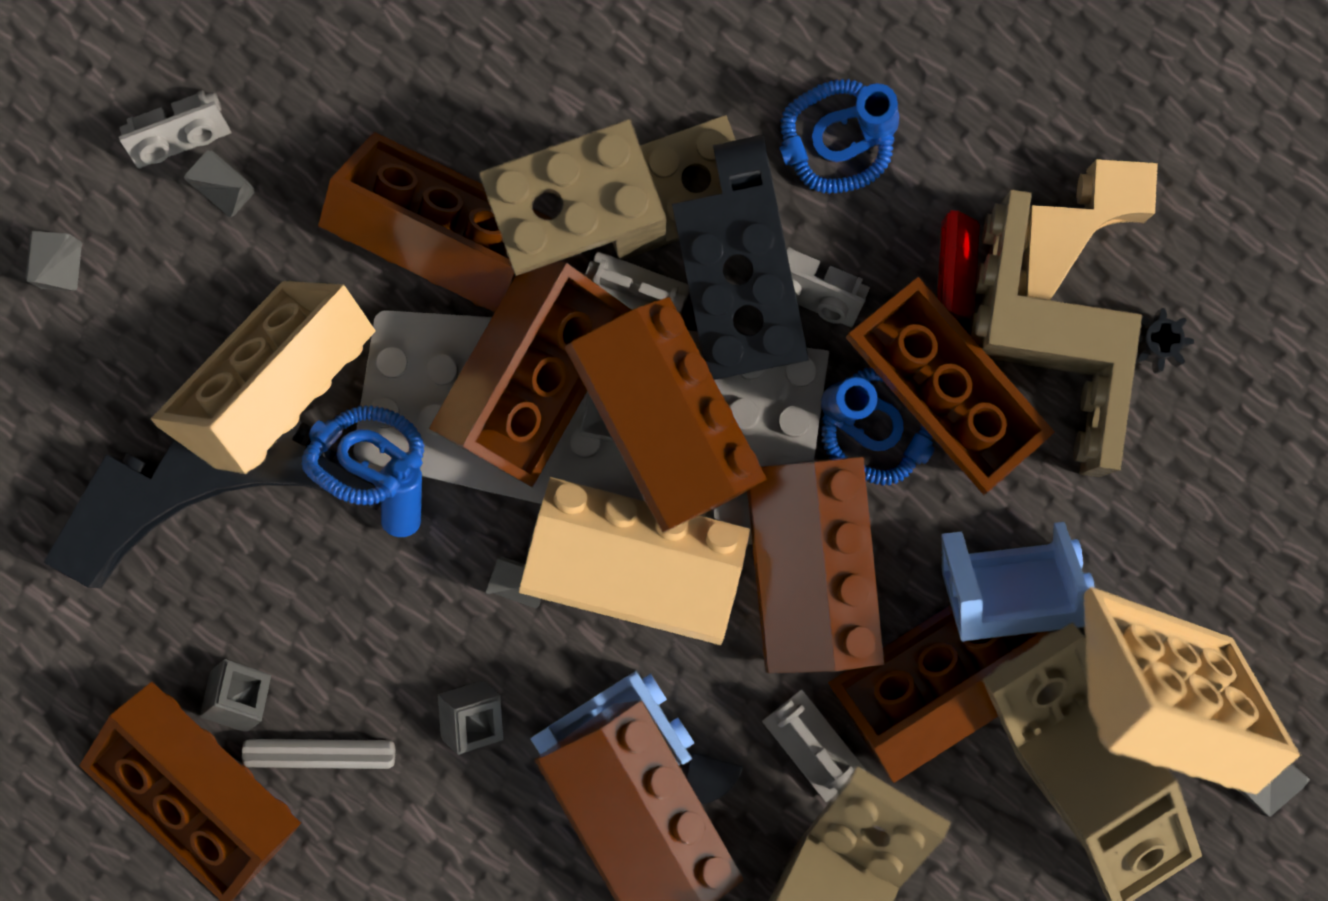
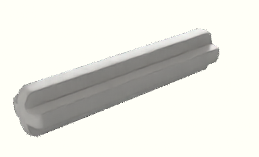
(318, 753)

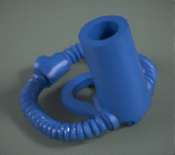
(877, 118)
(856, 399)
(397, 482)

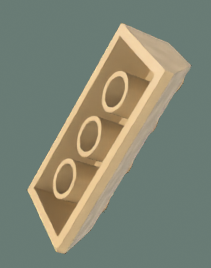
(266, 374)
(615, 561)

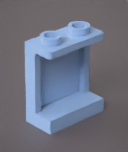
(1015, 587)
(626, 690)

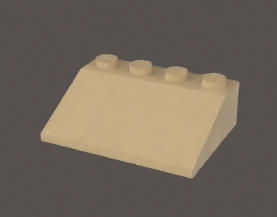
(1179, 696)

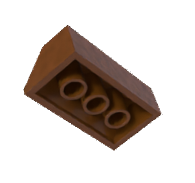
(420, 219)
(519, 378)
(950, 385)
(665, 413)
(815, 567)
(925, 691)
(188, 792)
(637, 810)

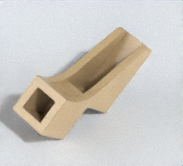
(1057, 235)

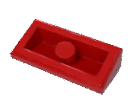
(958, 264)

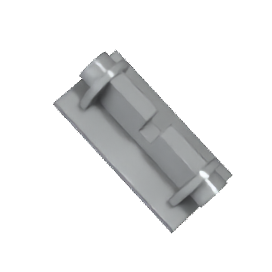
(154, 137)
(635, 284)
(834, 298)
(812, 744)

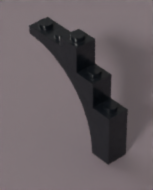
(129, 503)

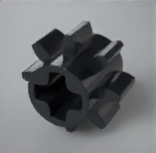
(1169, 331)

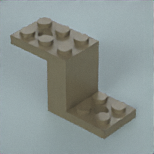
(607, 191)
(1056, 337)
(1113, 803)
(850, 858)

